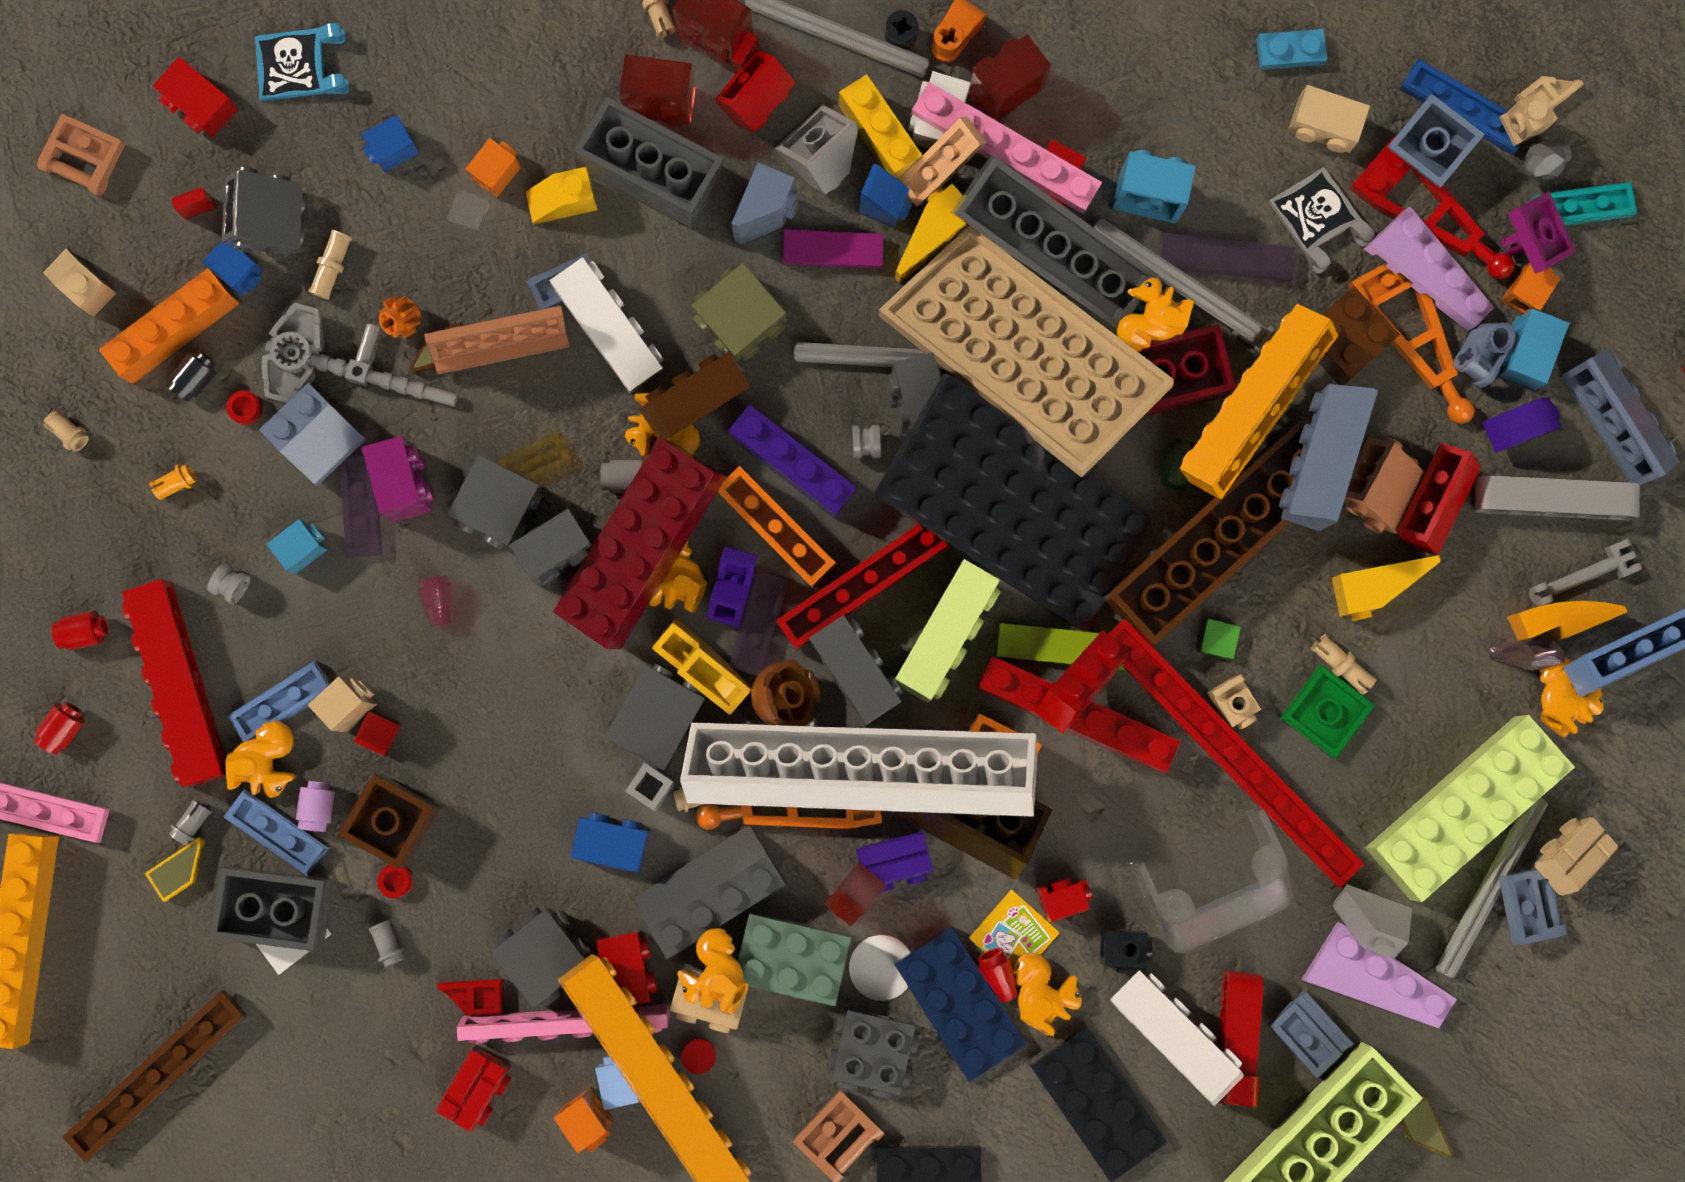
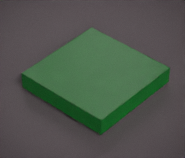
(1327, 711)

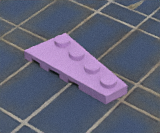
(1420, 257)
(1376, 979)

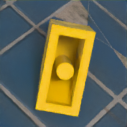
(561, 196)

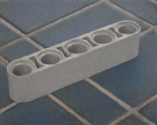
(1557, 498)

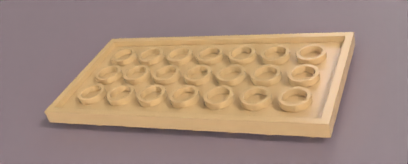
(1026, 349)

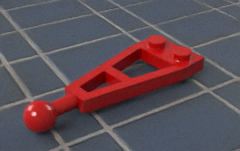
(1387, 171)

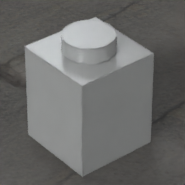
(650, 786)

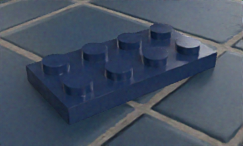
(960, 1004)

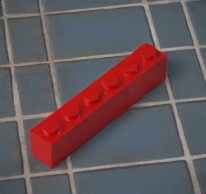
(861, 585)
(175, 683)
(1094, 724)

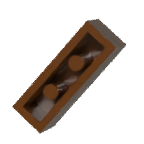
(693, 395)

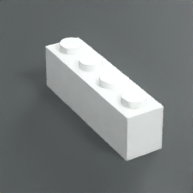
(606, 325)
(1177, 1037)

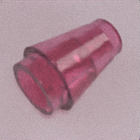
(436, 599)

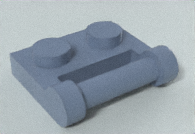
(1525, 907)

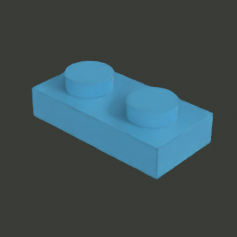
(1291, 49)

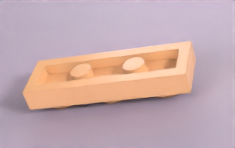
(943, 160)

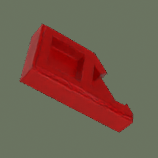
(476, 996)

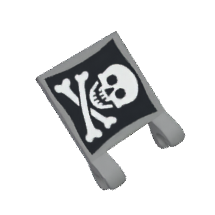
(1317, 213)

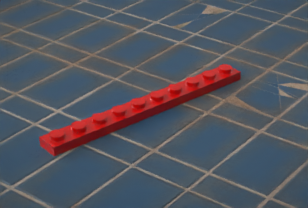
(1235, 757)

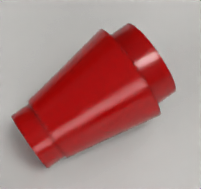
(998, 972)

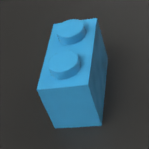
(1534, 350)

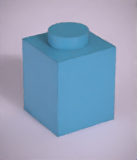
(298, 546)

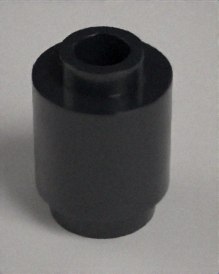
(191, 375)

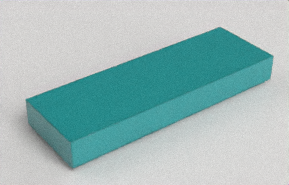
(1595, 203)

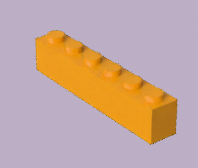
(1258, 400)
(23, 922)

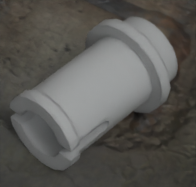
(189, 822)
(386, 944)

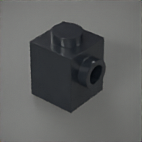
(1125, 949)

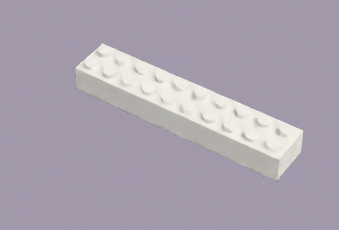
(861, 769)

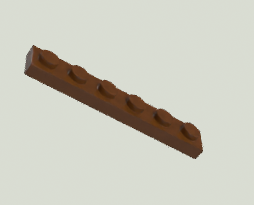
(154, 1076)

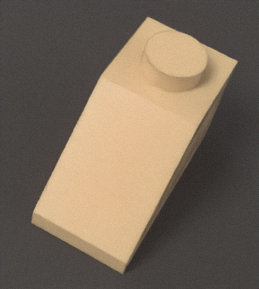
(79, 283)

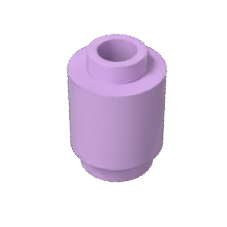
(315, 806)

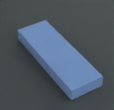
(280, 701)
(276, 832)

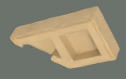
(1554, 90)

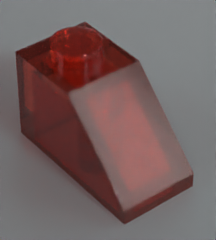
(854, 894)

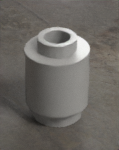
(618, 474)

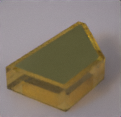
(1424, 1129)

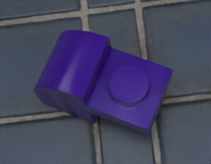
(1522, 424)
(732, 587)

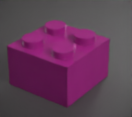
(398, 478)

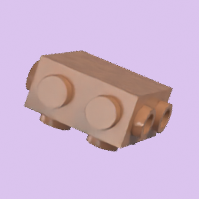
(1382, 484)

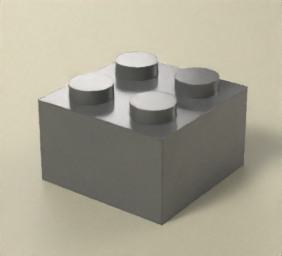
(552, 549)

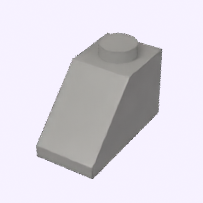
(1374, 920)

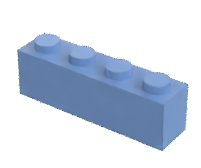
(1627, 654)

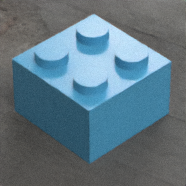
(1153, 186)

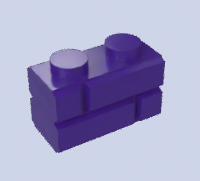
(897, 859)

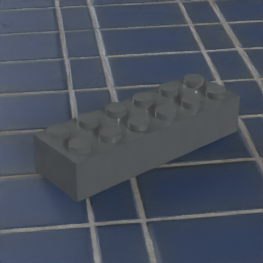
(1052, 241)

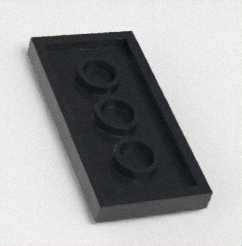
(1098, 1104)

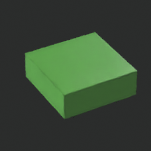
(1219, 639)

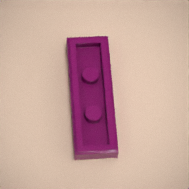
(833, 249)

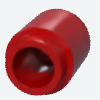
(79, 630)
(59, 727)

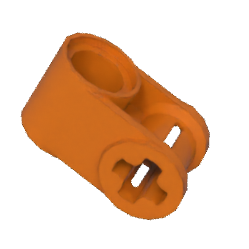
(957, 27)

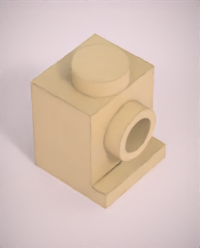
(1528, 118)
(1223, 697)

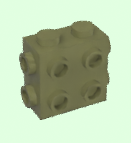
(738, 313)

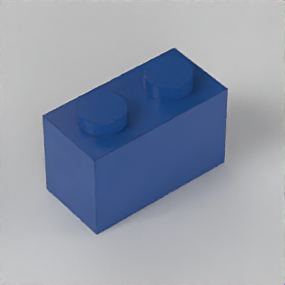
(610, 843)

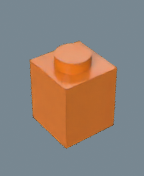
(494, 167)
(1530, 289)

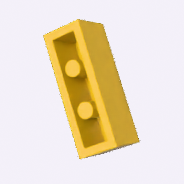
(879, 127)

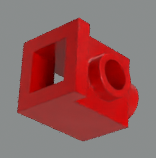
(1064, 898)

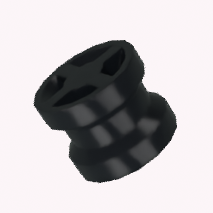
(901, 37)

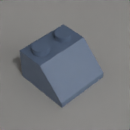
(1435, 140)
(765, 204)
(312, 434)

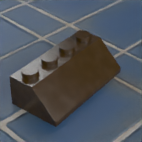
(995, 840)

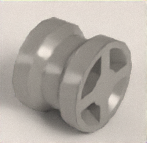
(866, 441)
(228, 583)

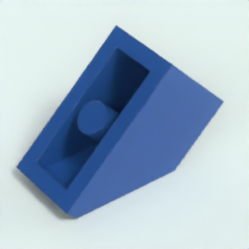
(884, 197)

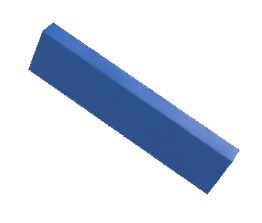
(1472, 106)

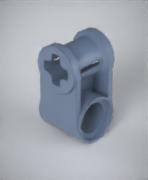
(1485, 350)

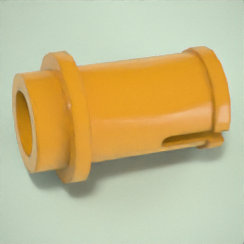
(173, 481)

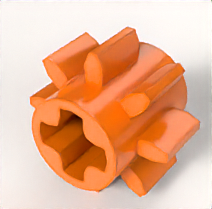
(399, 316)

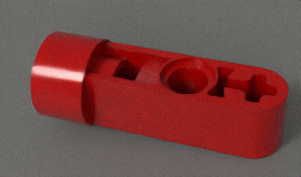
(1241, 1032)

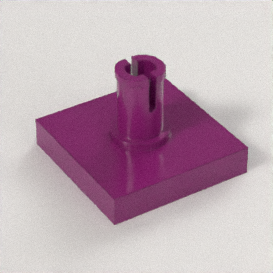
(1539, 233)

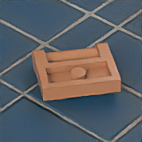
(85, 144)
(830, 1128)

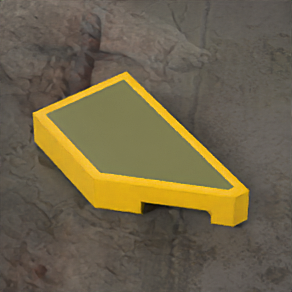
(176, 871)

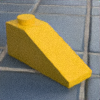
(933, 232)
(1373, 588)

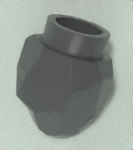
(1546, 159)

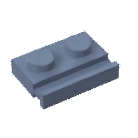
(1310, 1034)

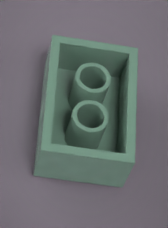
(793, 958)

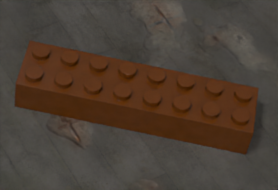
(1209, 544)

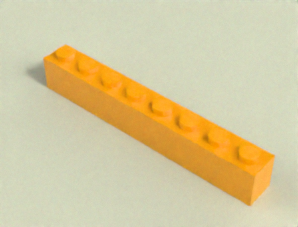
(650, 1073)

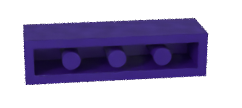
(792, 461)

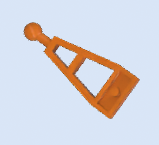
(1383, 285)
(710, 816)

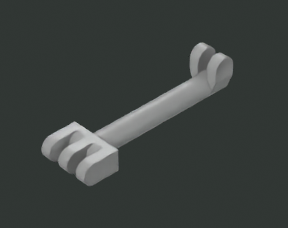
(1543, 593)

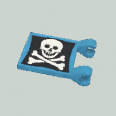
(293, 63)

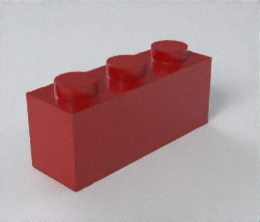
(1439, 499)
(1082, 681)

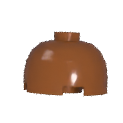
(785, 694)

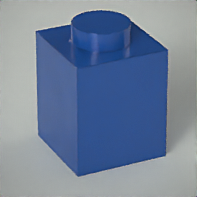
(389, 144)
(234, 268)

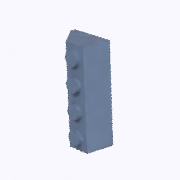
(1621, 418)
(1327, 455)

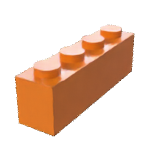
(169, 326)
(776, 527)

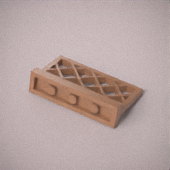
(497, 340)

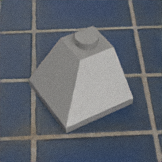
(821, 148)

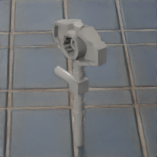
(297, 350)

